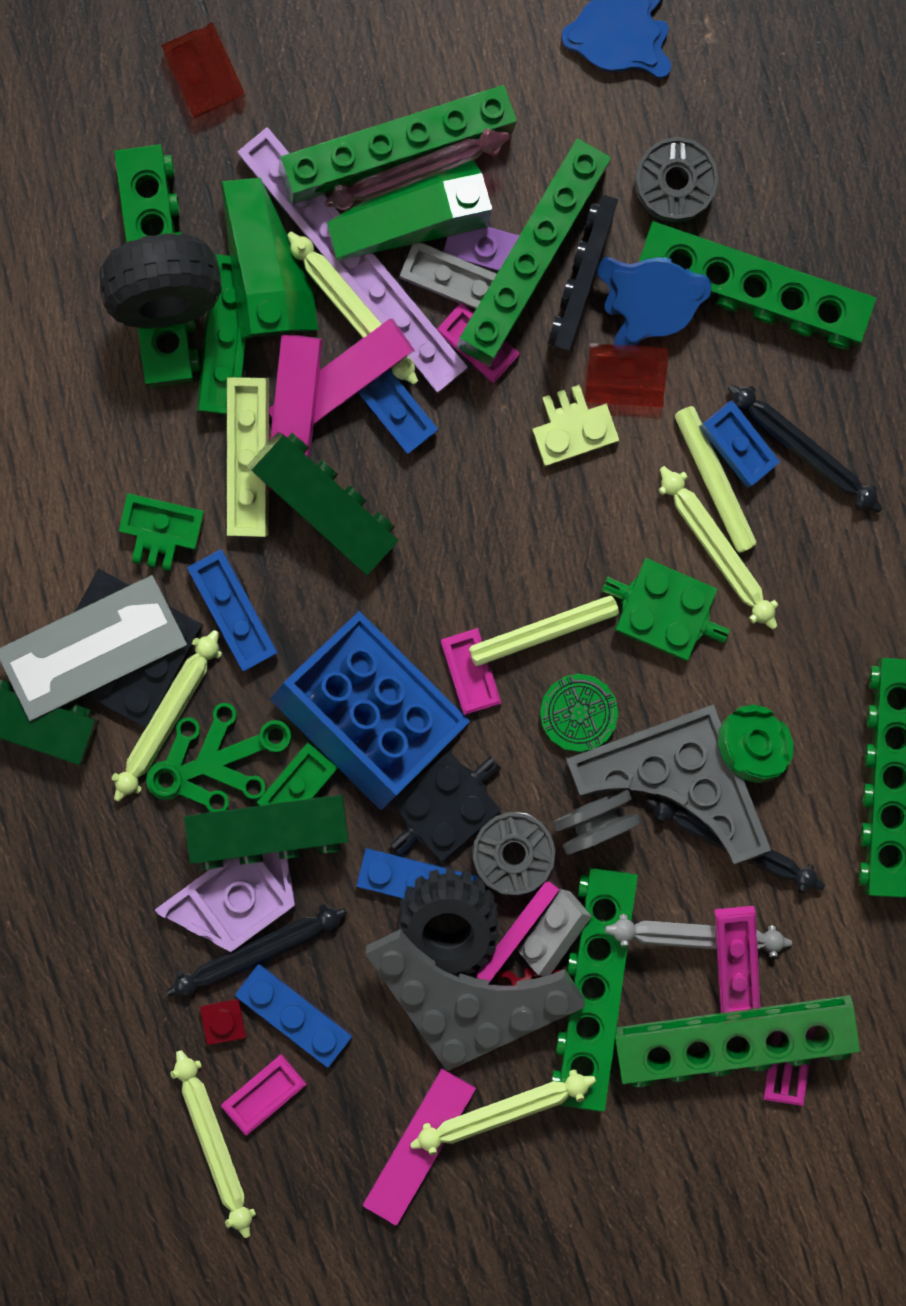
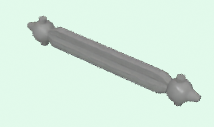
(686, 935)

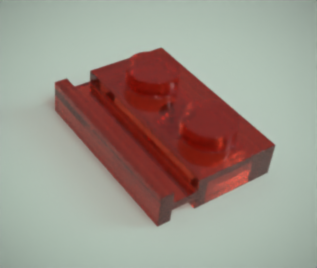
(203, 70)
(626, 375)

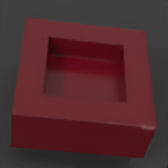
(223, 1021)

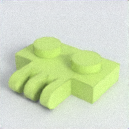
(573, 428)

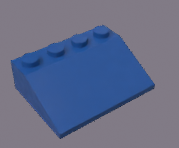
(369, 710)

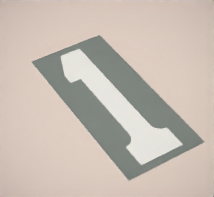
(91, 647)

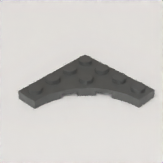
(684, 766)
(464, 1013)

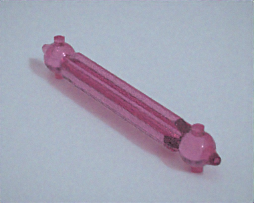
(417, 169)

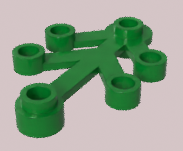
(211, 761)

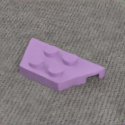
(233, 900)

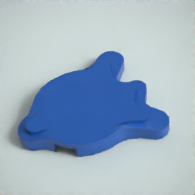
(620, 36)
(651, 296)

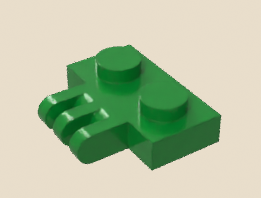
(160, 528)

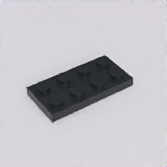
(585, 263)

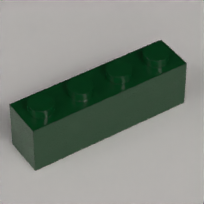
(322, 502)
(56, 733)
(265, 830)

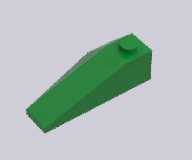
(413, 214)
(267, 278)

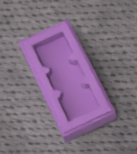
(482, 247)

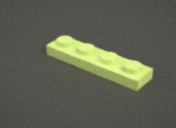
(245, 439)

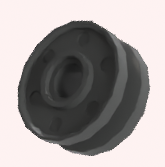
(680, 156)
(597, 822)
(509, 877)

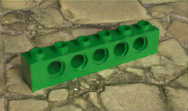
(393, 143)
(133, 169)
(533, 252)
(851, 305)
(876, 795)
(620, 889)
(753, 1024)

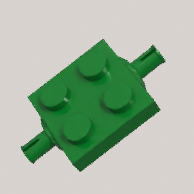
(665, 609)

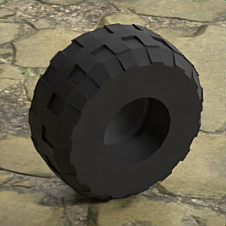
(160, 281)

